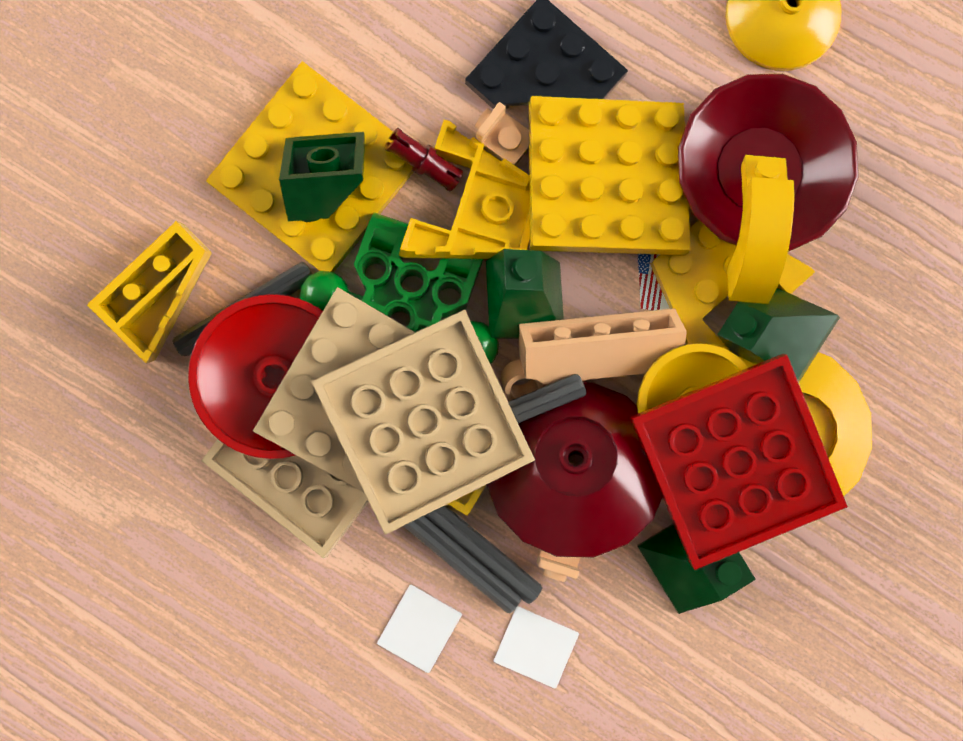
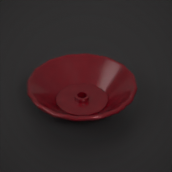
(769, 119)
(587, 505)

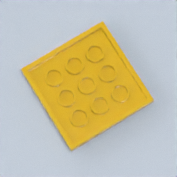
(252, 168)
(606, 176)

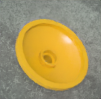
(783, 35)
(685, 371)

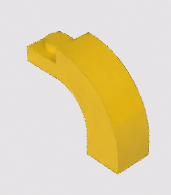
(764, 230)

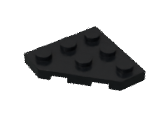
(545, 58)

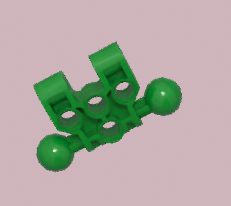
(382, 246)

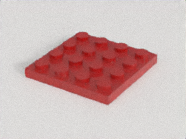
(739, 461)

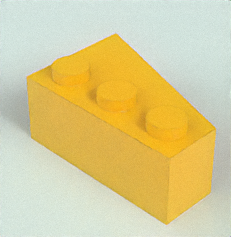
(152, 291)

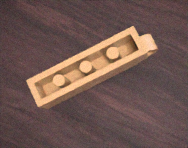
(591, 348)

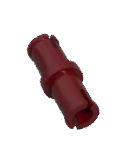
(423, 159)

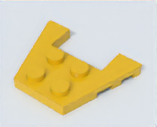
(491, 210)
(700, 281)

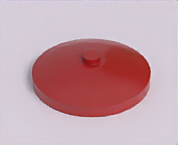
(242, 364)

